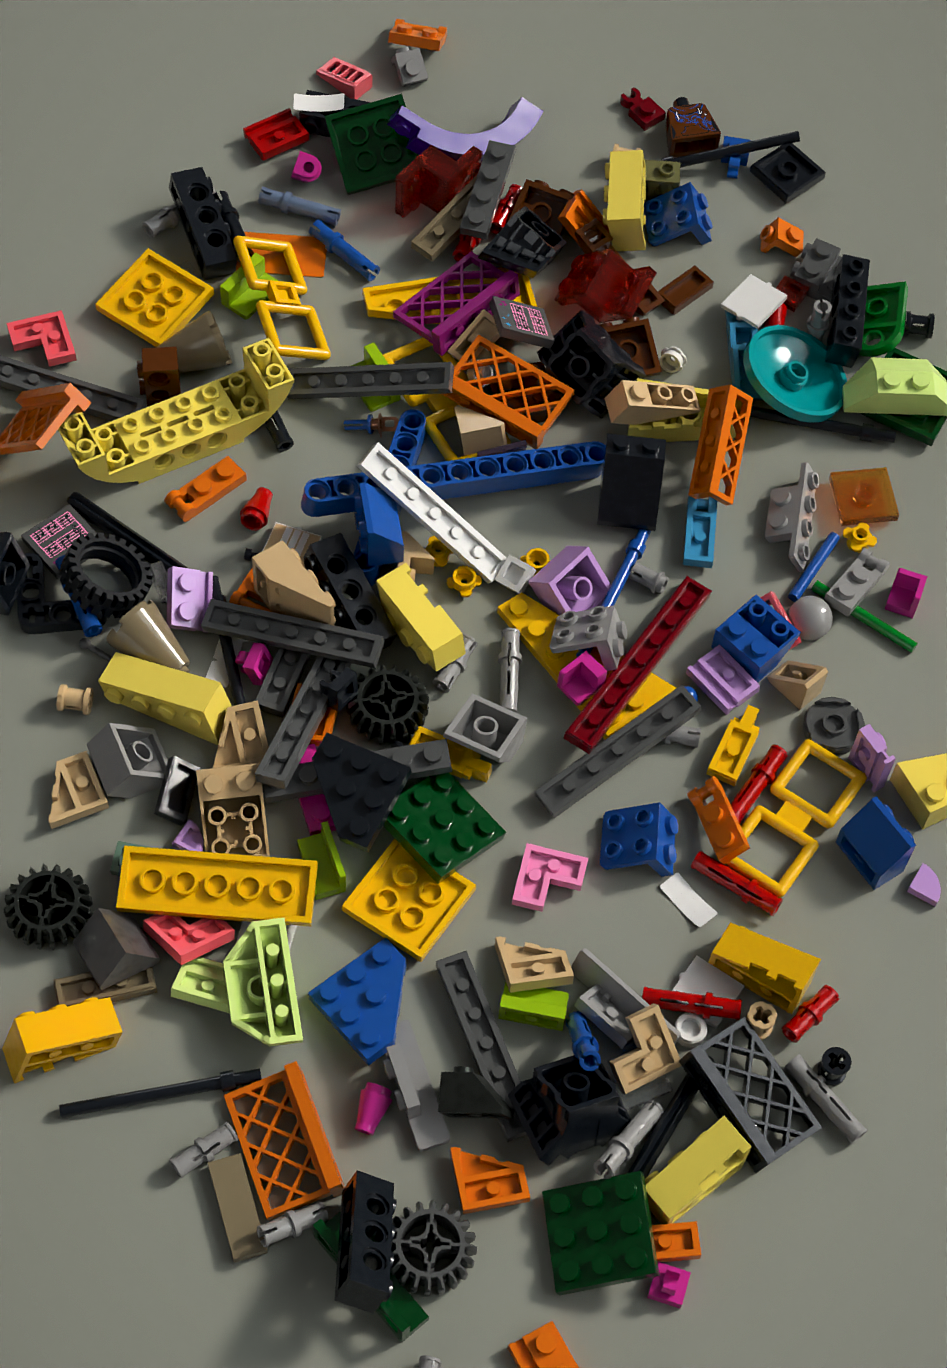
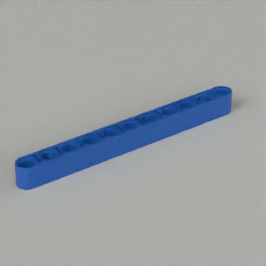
(470, 472)

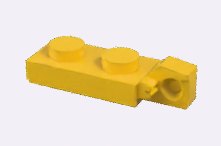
(735, 747)
(464, 761)

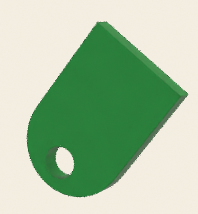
(884, 317)

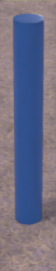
(814, 566)

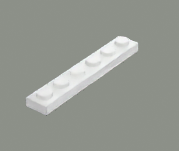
(432, 512)

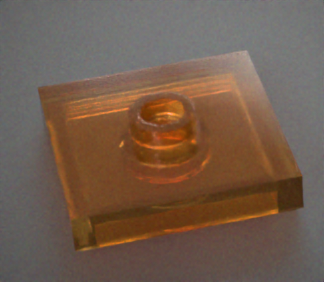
(863, 496)

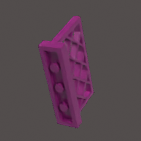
(454, 324)

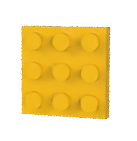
(154, 298)
(406, 902)

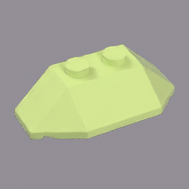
(896, 388)
(263, 984)

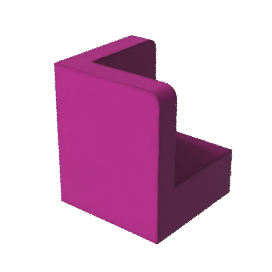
(905, 592)
(581, 678)

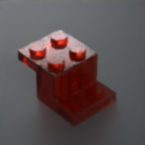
(434, 179)
(605, 286)

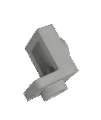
(409, 66)

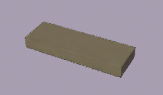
(79, 987)
(236, 1207)

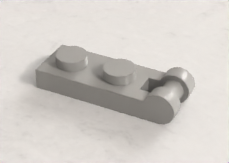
(856, 582)

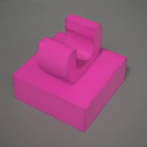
(255, 663)
(669, 1286)

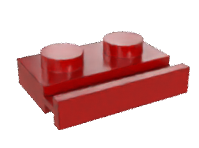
(276, 134)

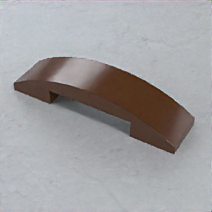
(594, 238)

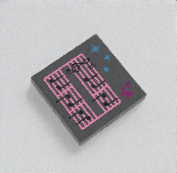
(521, 322)
(55, 536)

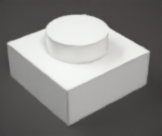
(515, 574)

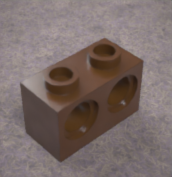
(159, 374)

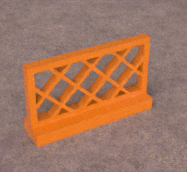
(40, 417)
(515, 423)
(312, 1131)

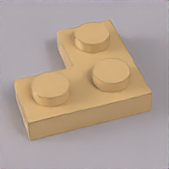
(654, 1051)

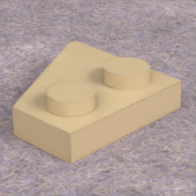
(242, 736)
(75, 790)
(532, 966)

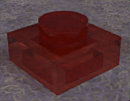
(794, 290)

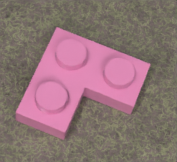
(545, 867)

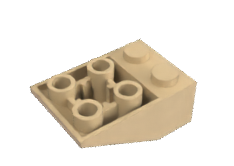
(289, 587)
(233, 810)

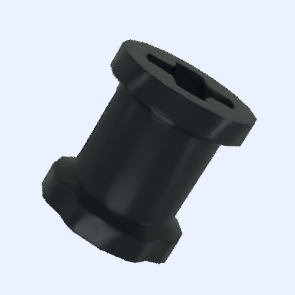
(911, 319)
(833, 1057)

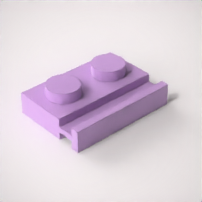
(188, 597)
(723, 679)
(870, 756)

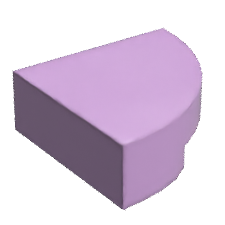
(189, 838)
(926, 885)

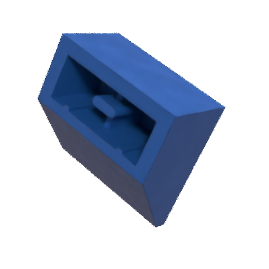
(378, 526)
(756, 637)
(876, 843)

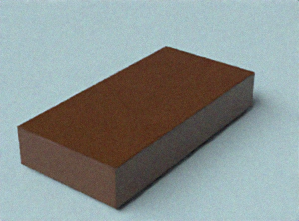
(685, 289)

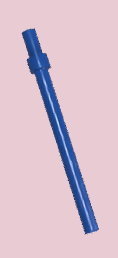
(633, 552)

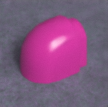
(306, 168)

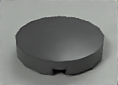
(833, 724)

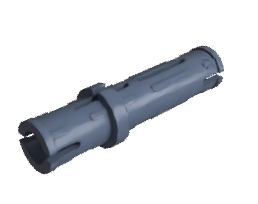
(299, 206)

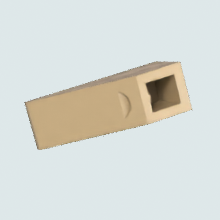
(649, 401)

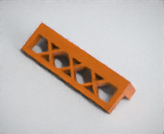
(717, 440)

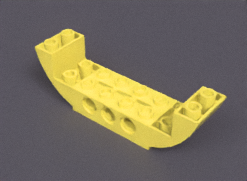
(184, 425)

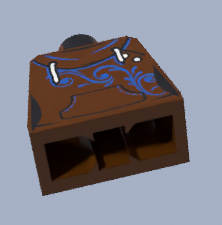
(690, 129)

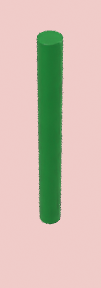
(873, 622)

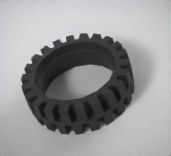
(118, 555)

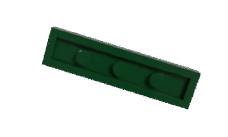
(401, 1310)

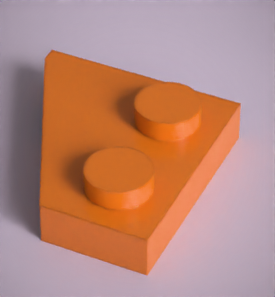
(486, 1182)

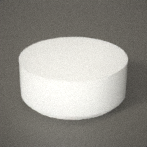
(692, 1029)

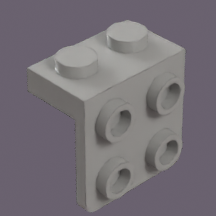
(591, 628)

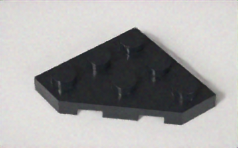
(358, 788)

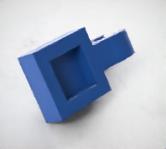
(734, 161)

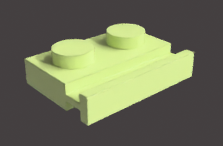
(202, 983)

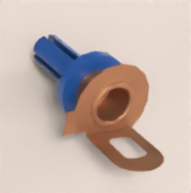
(372, 424)

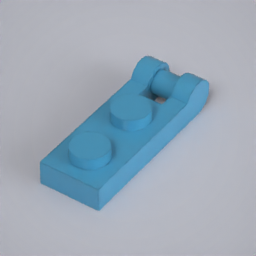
(700, 532)

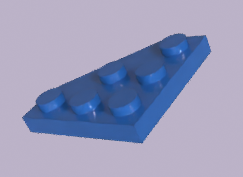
(365, 1000)

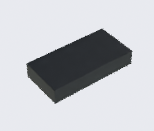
(177, 791)

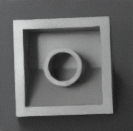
(487, 729)
(128, 759)

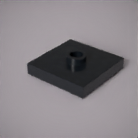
(787, 172)

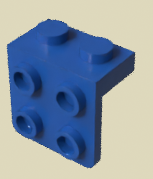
(677, 214)
(639, 837)

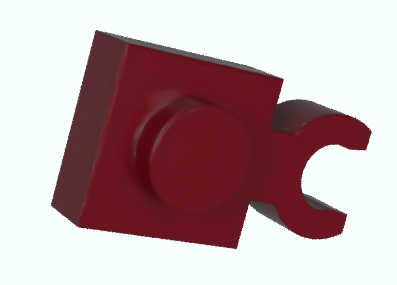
(643, 112)

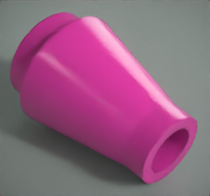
(372, 1107)

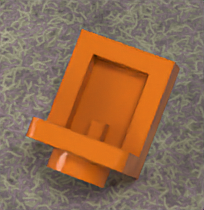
(782, 235)

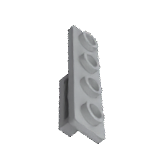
(791, 516)
(608, 999)
(415, 1089)

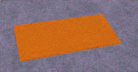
(308, 251)

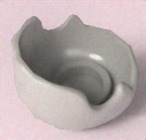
(811, 617)

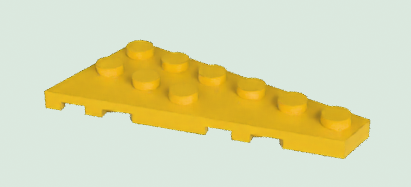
(384, 299)
(536, 630)

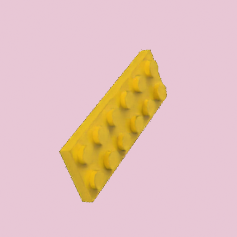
(216, 885)

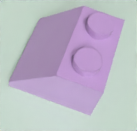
(571, 581)

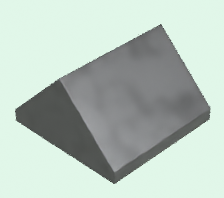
(114, 947)

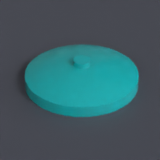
(792, 373)

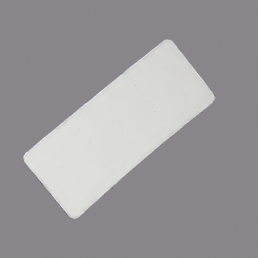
(318, 103)
(217, 669)
(687, 900)

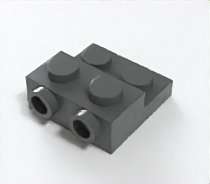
(817, 269)

